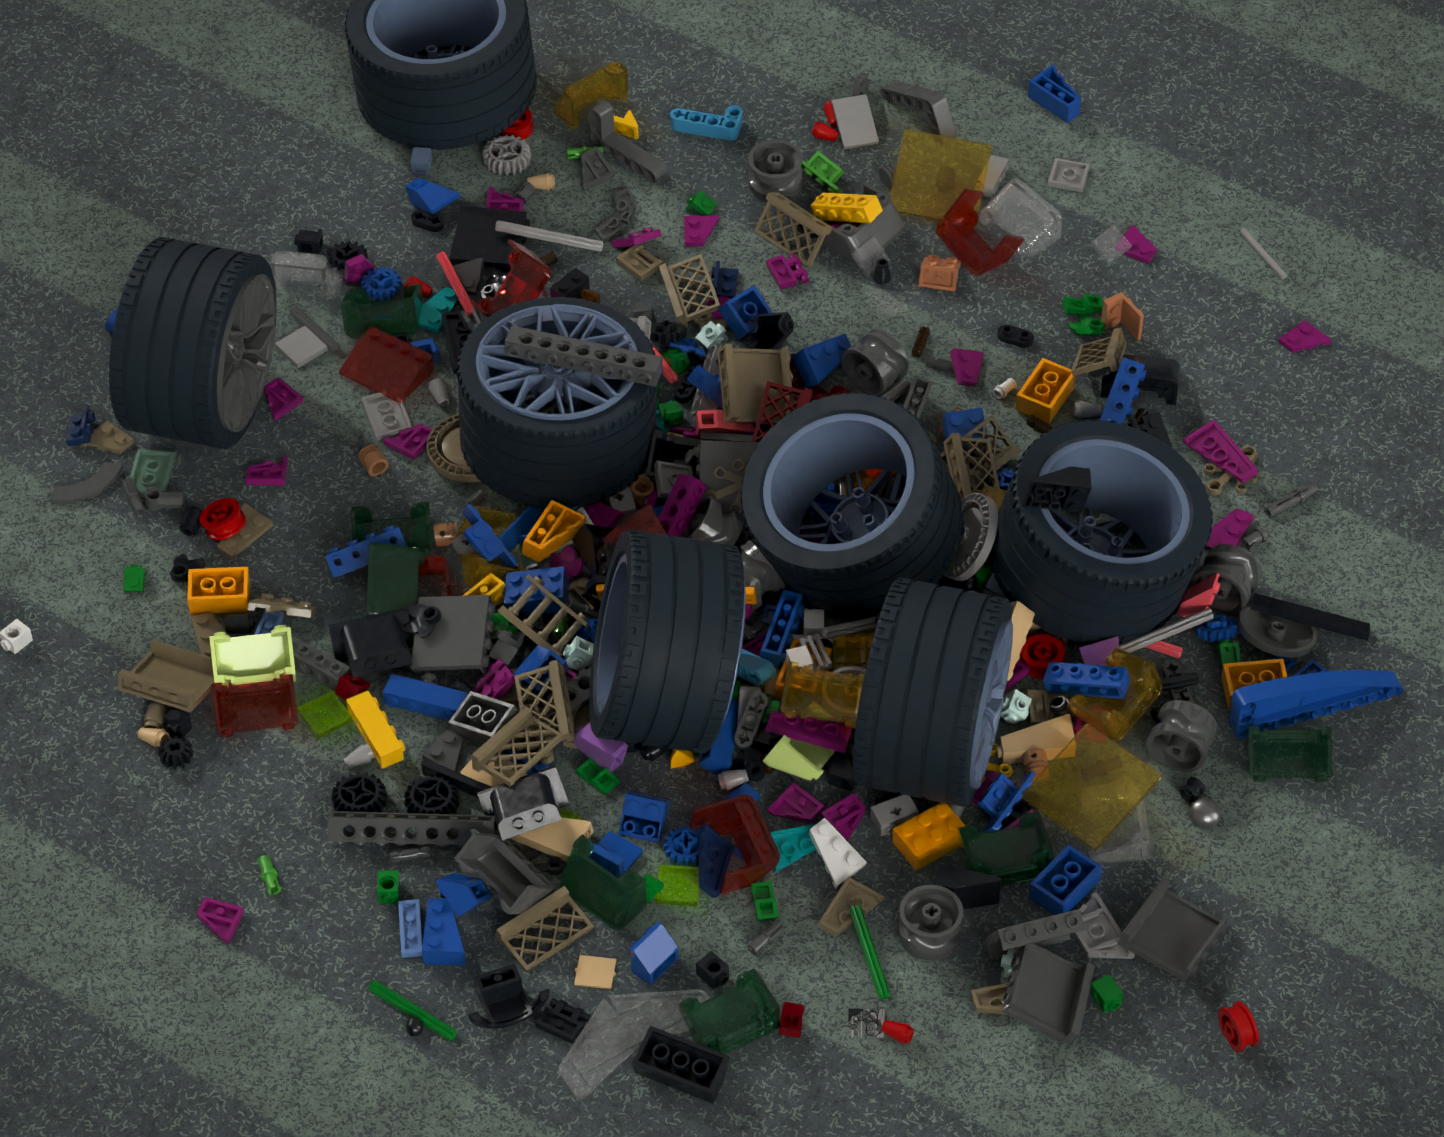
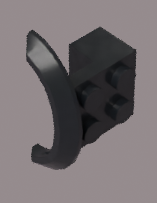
(504, 999)

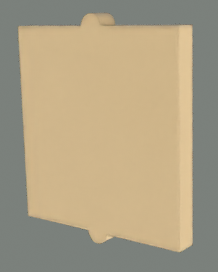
(595, 972)

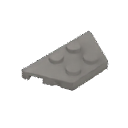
(1101, 932)

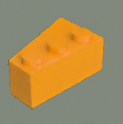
(551, 531)

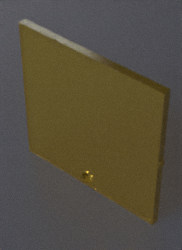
(935, 172)
(1091, 786)

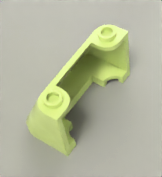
(252, 657)
(798, 758)

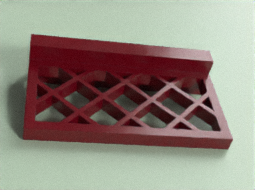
(805, 397)

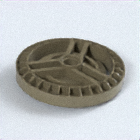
(448, 434)

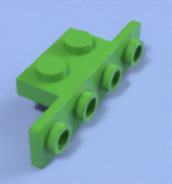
(824, 170)

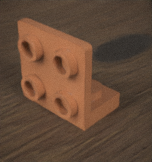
(939, 273)
(1122, 310)

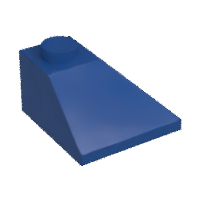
(430, 195)

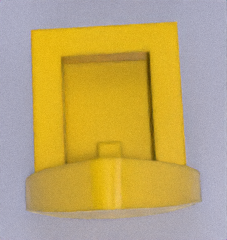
(681, 758)

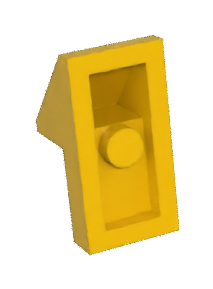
(626, 126)

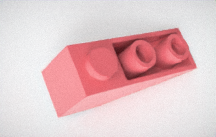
(714, 422)
(1199, 596)

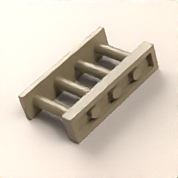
(526, 625)

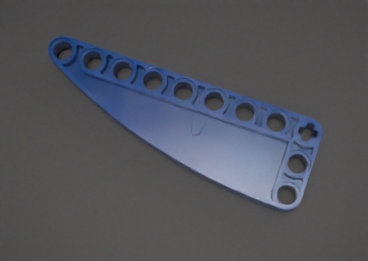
(1307, 696)

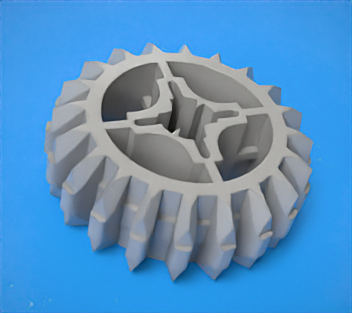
(507, 158)

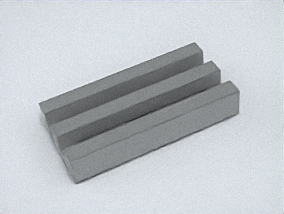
(828, 664)

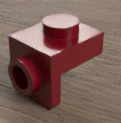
(791, 1019)

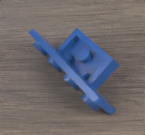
(707, 384)
(521, 527)
(485, 541)
(1001, 797)

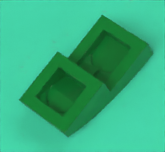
(1087, 305)
(598, 778)
(764, 901)

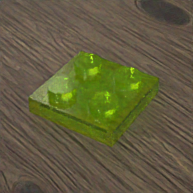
(324, 714)
(680, 885)

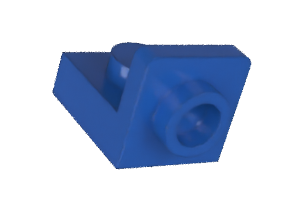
(428, 346)

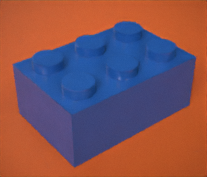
(555, 582)
(1065, 881)

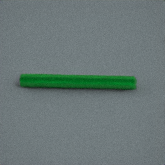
(869, 952)
(412, 1010)

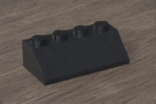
(681, 1064)

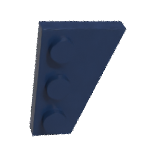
(713, 860)

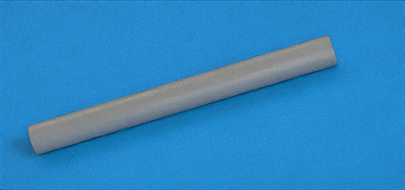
(1265, 256)

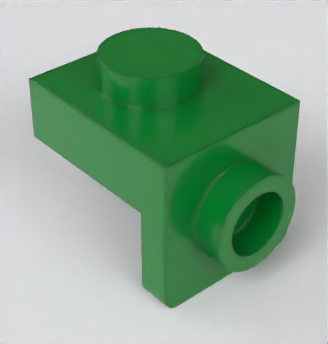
(701, 203)
(678, 360)
(134, 578)
(653, 886)

